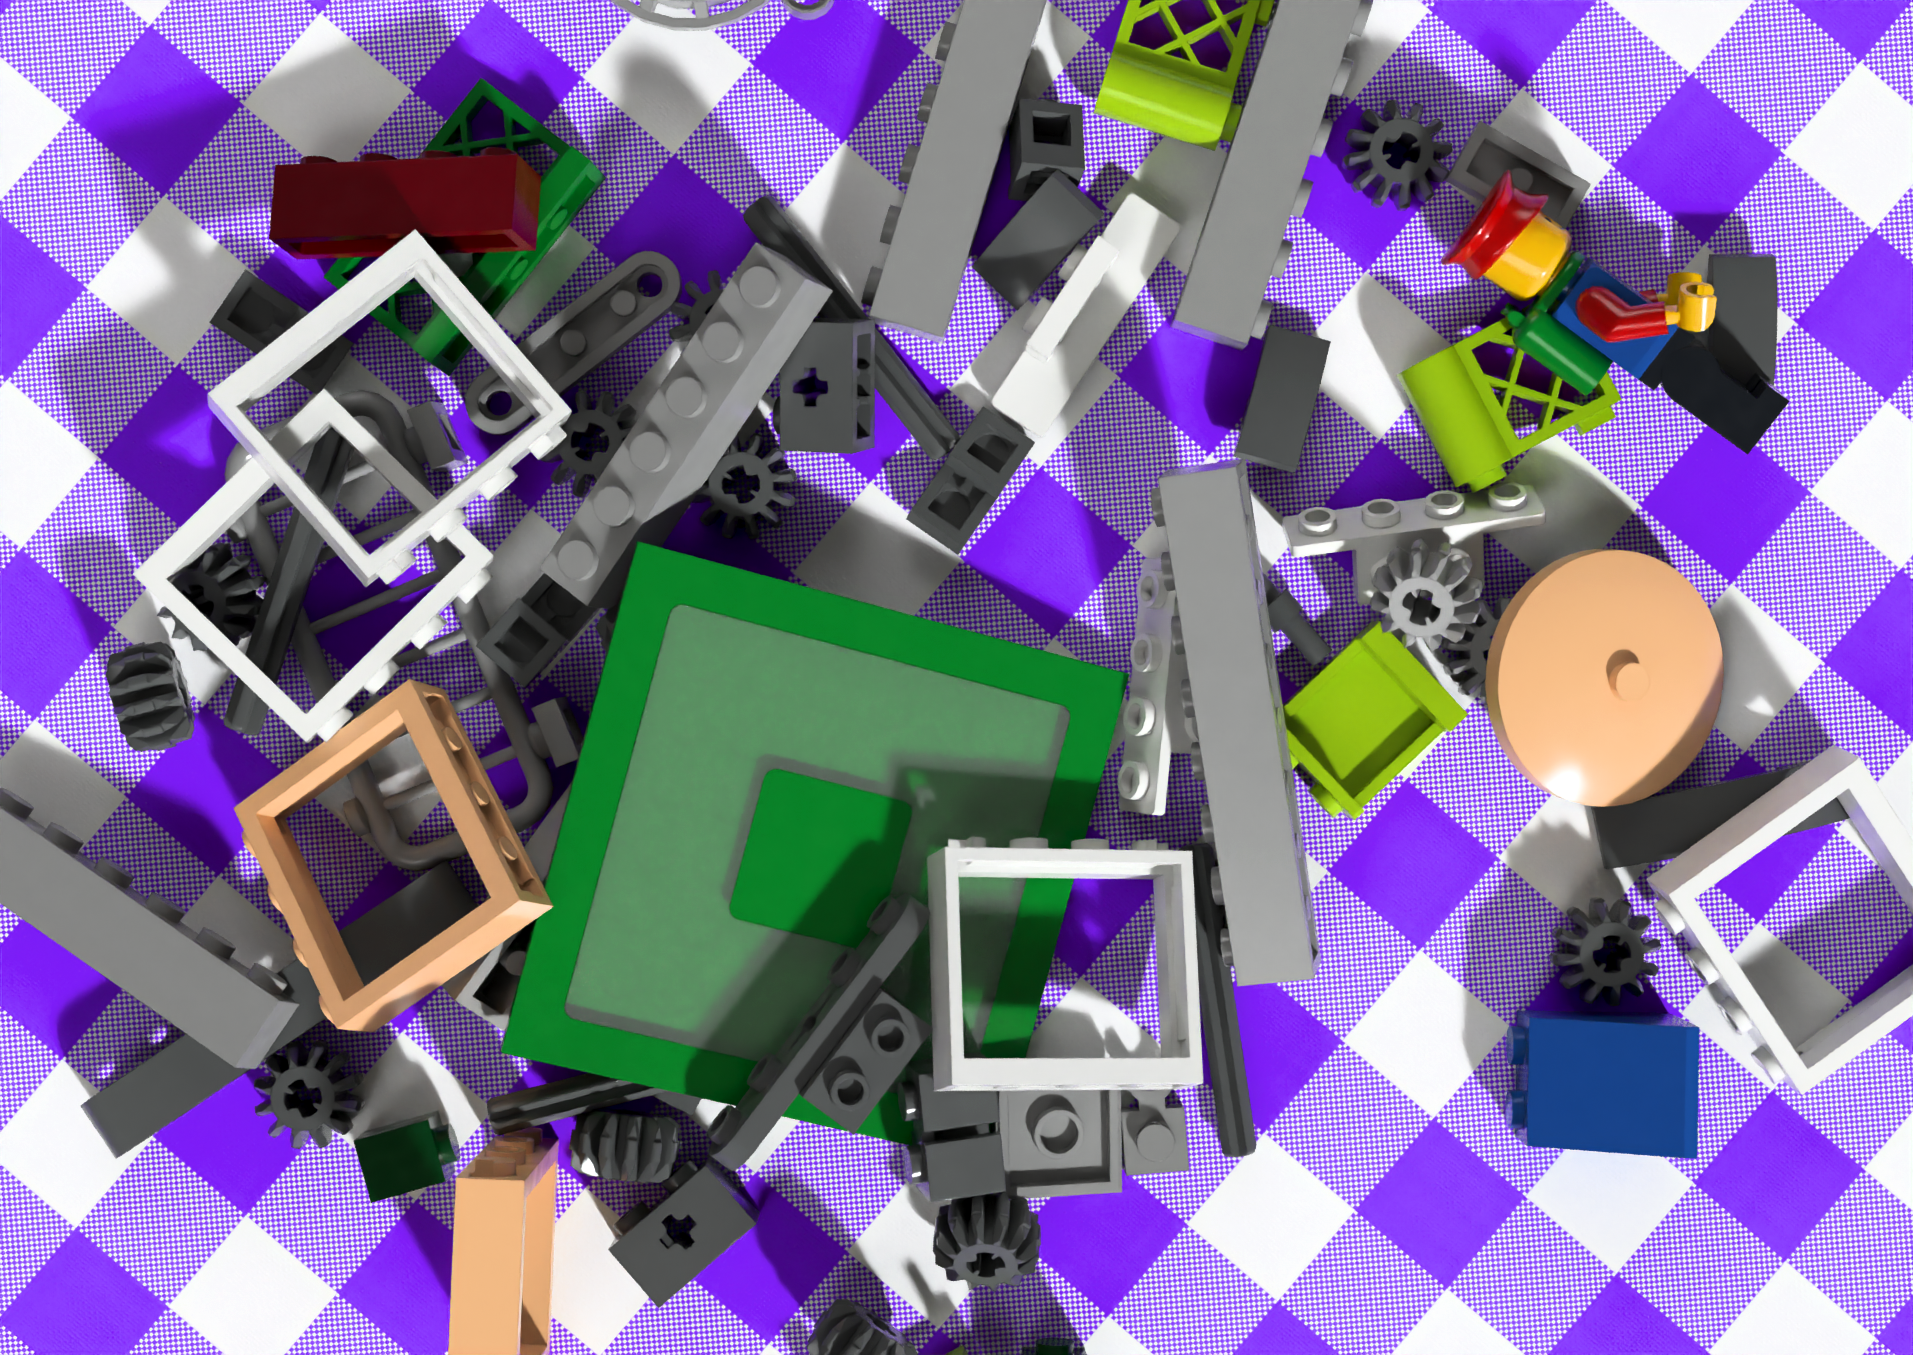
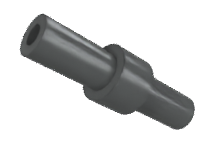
(1285, 616)

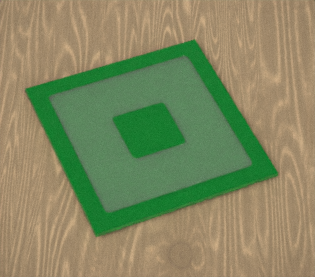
(755, 796)

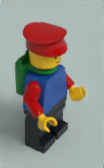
(1606, 319)

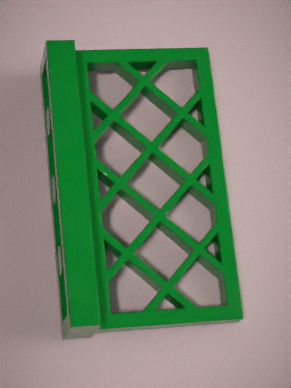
(493, 275)

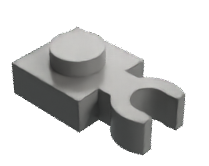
(1154, 1135)

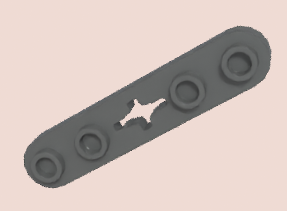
(782, 1076)

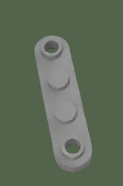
(581, 337)

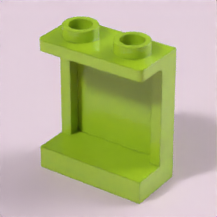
(1365, 720)

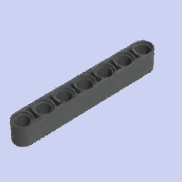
(191, 1073)

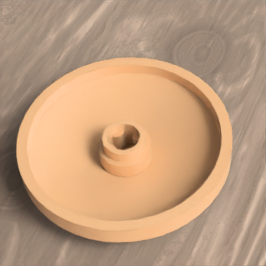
(1604, 677)

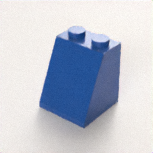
(1605, 1082)

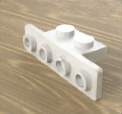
(1084, 314)
(1387, 524)
(1155, 708)

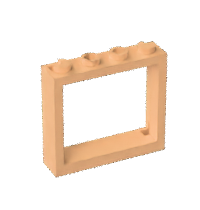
(477, 815)
(504, 1247)

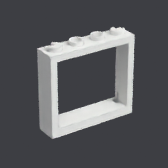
(327, 322)
(238, 496)
(1739, 839)
(1176, 965)

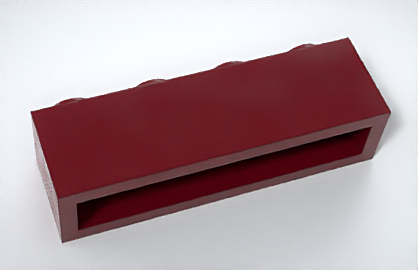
(376, 202)

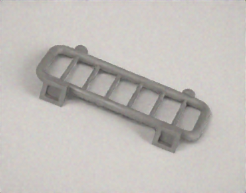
(555, 729)

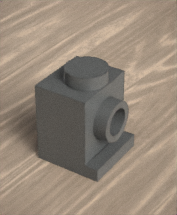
(1041, 140)

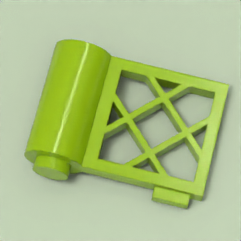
(1175, 93)
(1469, 421)

